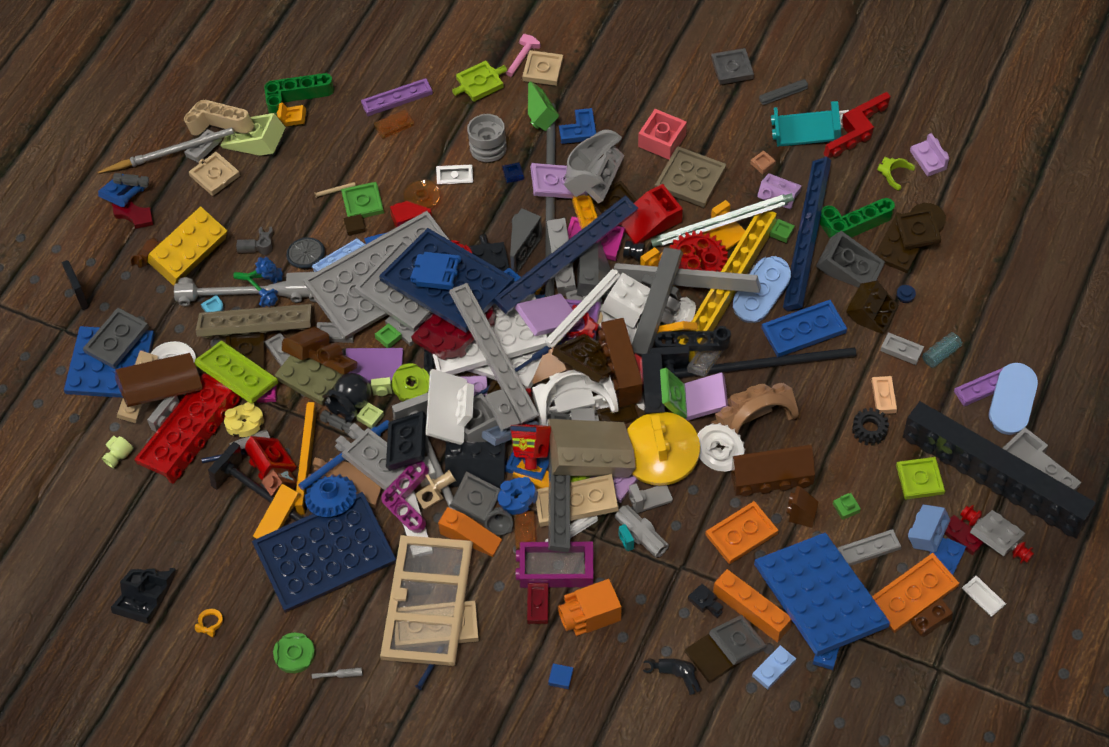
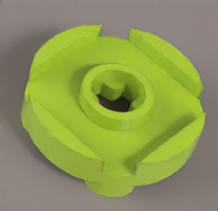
(412, 372)

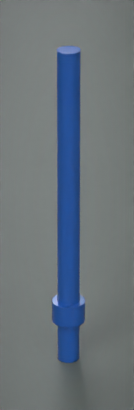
(336, 461)

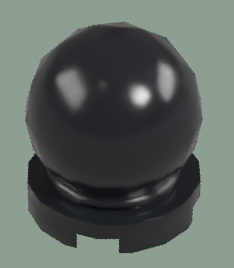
(349, 394)

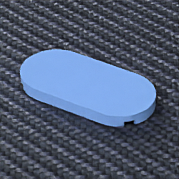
(774, 277)
(1013, 398)

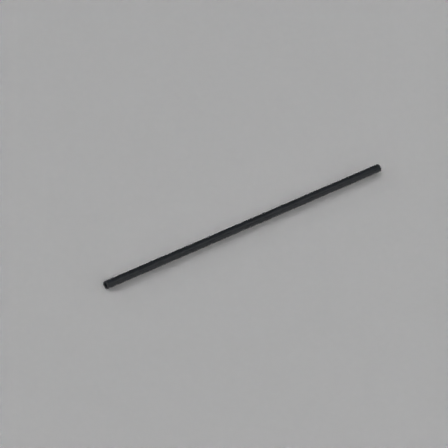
(769, 362)

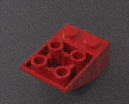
(655, 214)

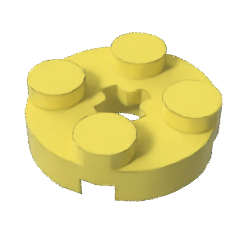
(234, 417)

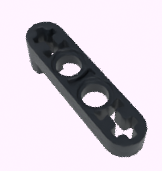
(720, 336)

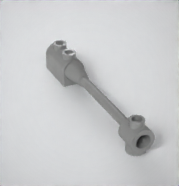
(293, 288)

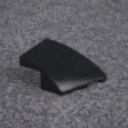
(142, 593)

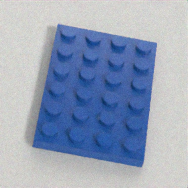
(821, 594)

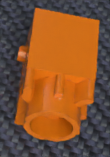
(590, 608)

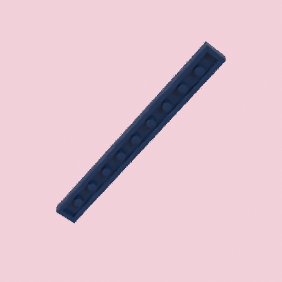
(807, 234)
(565, 255)

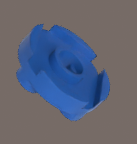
(511, 488)

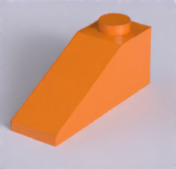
(461, 527)

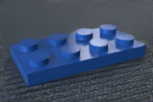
(804, 328)

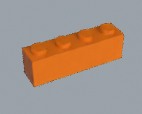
(752, 605)

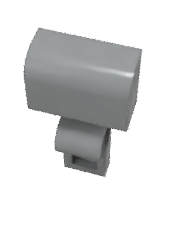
(1032, 450)

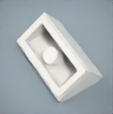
(454, 174)

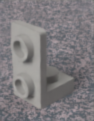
(649, 498)

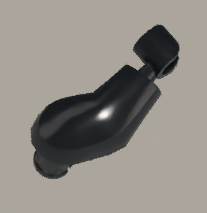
(677, 667)

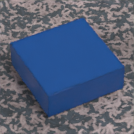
(560, 676)

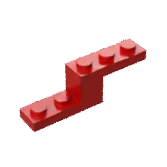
(857, 125)

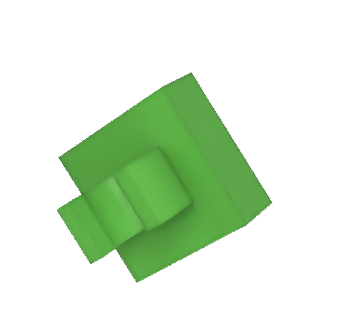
(846, 506)

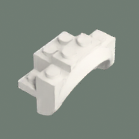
(572, 391)

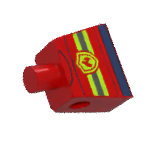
(530, 442)

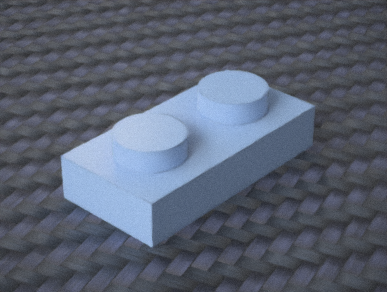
(774, 667)

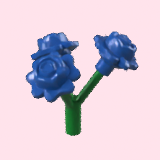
(266, 270)

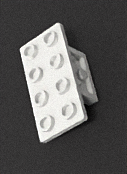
(448, 406)

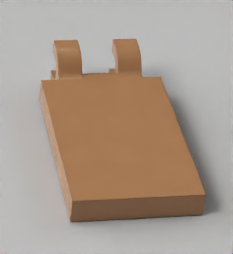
(361, 481)

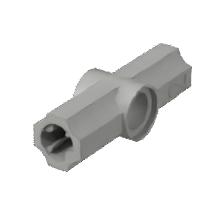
(642, 531)

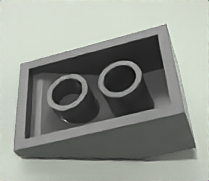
(524, 238)
(849, 261)

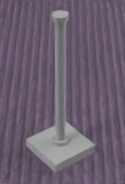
(413, 406)

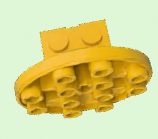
(663, 448)

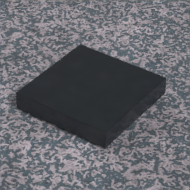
(75, 285)

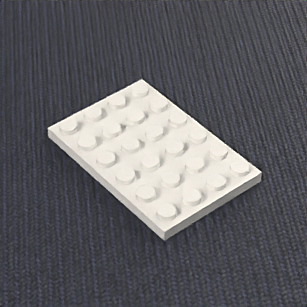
(512, 334)

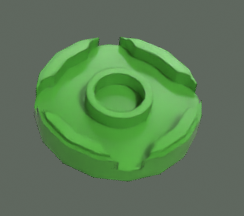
(294, 653)

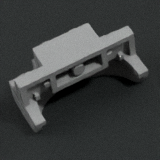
(587, 172)

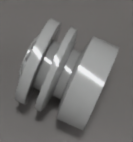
(487, 137)

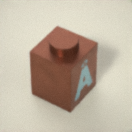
(277, 477)

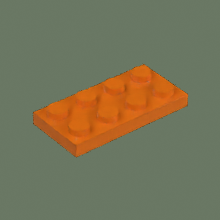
(915, 591)

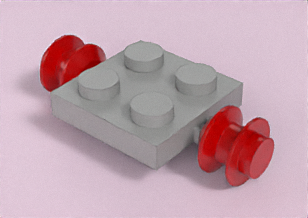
(997, 533)

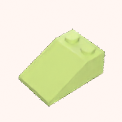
(260, 140)

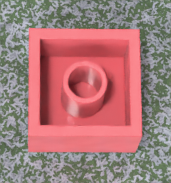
(662, 134)

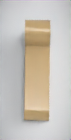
(219, 115)

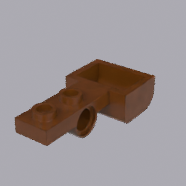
(315, 344)

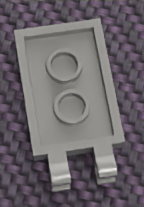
(368, 455)

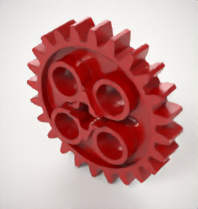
(712, 251)

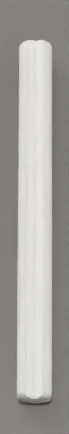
(582, 308)

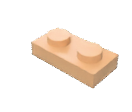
(884, 394)

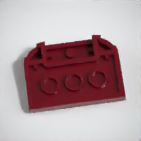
(444, 338)

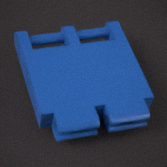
(434, 270)

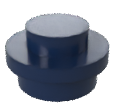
(906, 293)

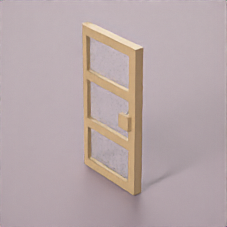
(427, 600)

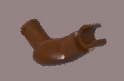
(141, 258)

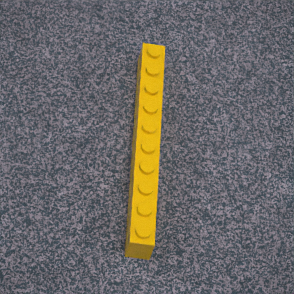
(739, 262)

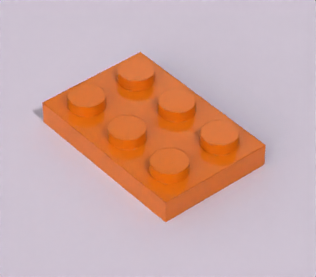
(741, 532)

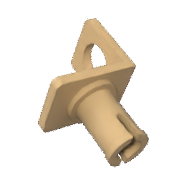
(435, 488)

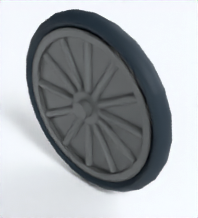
(305, 252)

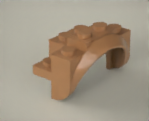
(755, 403)

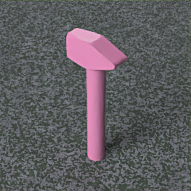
(528, 42)

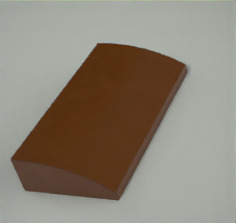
(158, 379)

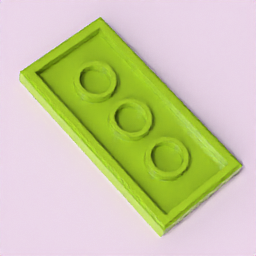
(236, 372)

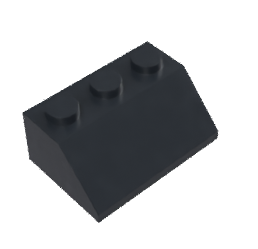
(478, 459)

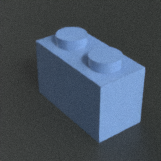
(929, 528)

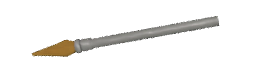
(140, 159)

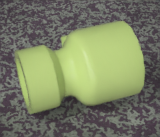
(119, 449)

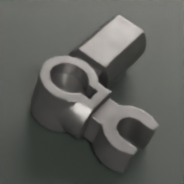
(263, 245)

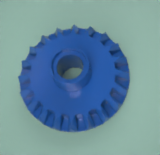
(330, 496)

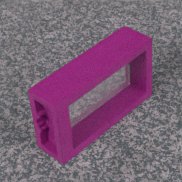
(555, 567)

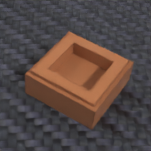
(763, 162)

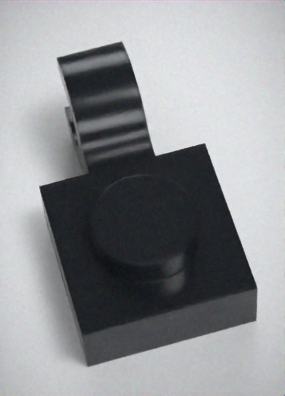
(705, 599)

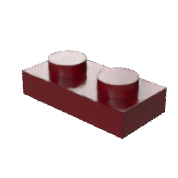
(960, 532)
(537, 603)

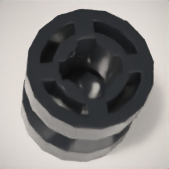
(633, 250)

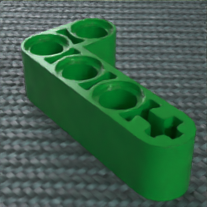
(297, 89)
(858, 220)

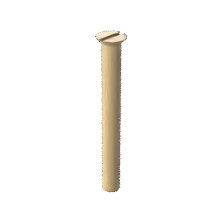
(332, 190)

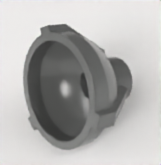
(499, 524)

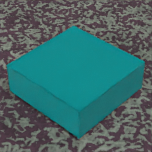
(626, 537)

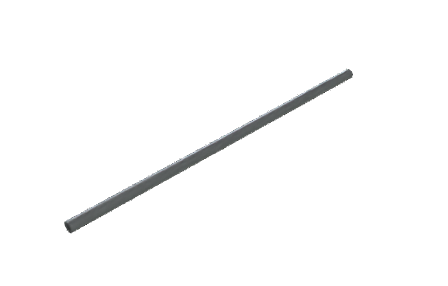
(550, 201)

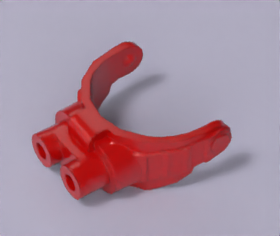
(588, 329)

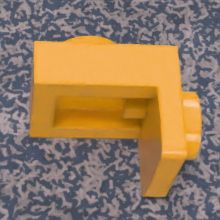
(291, 115)

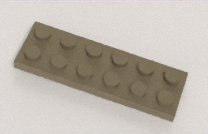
(254, 320)

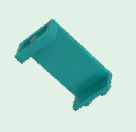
(806, 127)

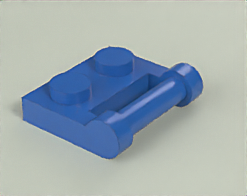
(117, 192)

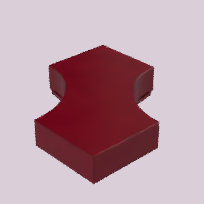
(137, 215)

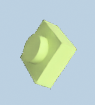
(381, 386)
(370, 415)

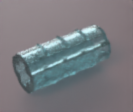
(942, 349)

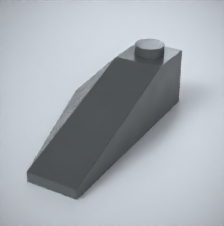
(591, 270)

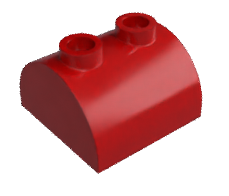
(267, 454)

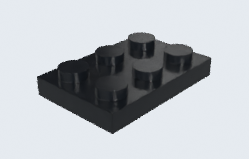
(406, 441)

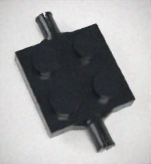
(491, 252)

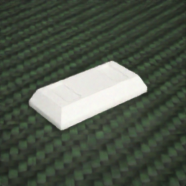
(983, 596)

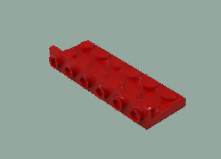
(187, 429)

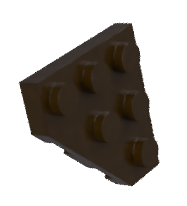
(584, 356)

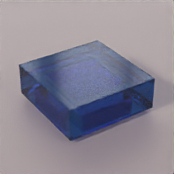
(513, 172)

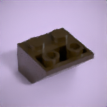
(872, 307)

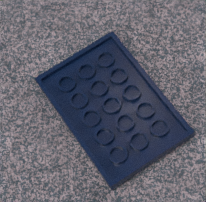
(483, 278)
(323, 553)

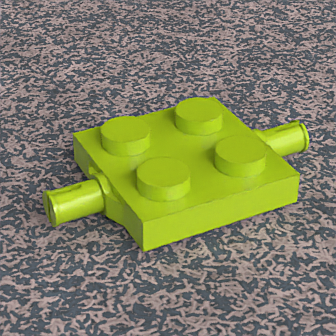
(479, 80)

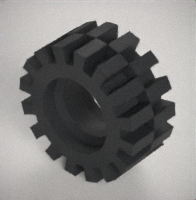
(870, 436)

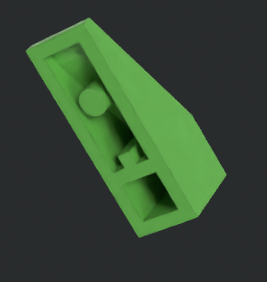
(540, 108)

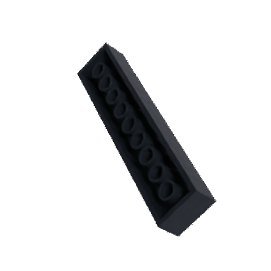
(998, 470)

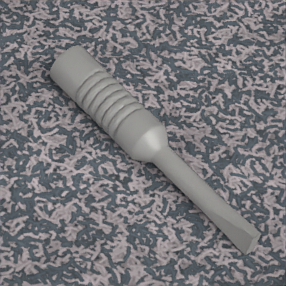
(340, 673)

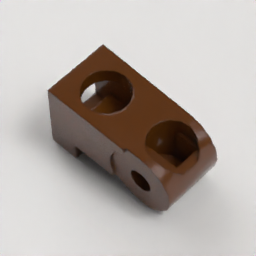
(932, 618)

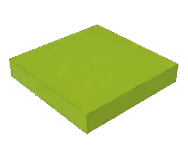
(920, 478)

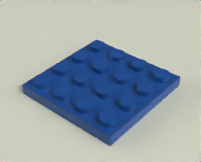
(92, 376)

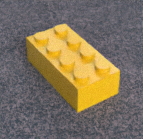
(187, 246)

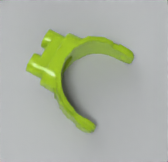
(889, 165)

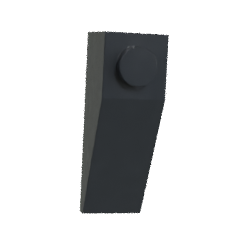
(652, 383)

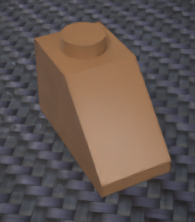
(548, 367)

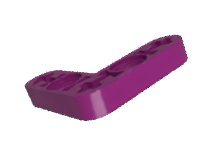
(399, 499)

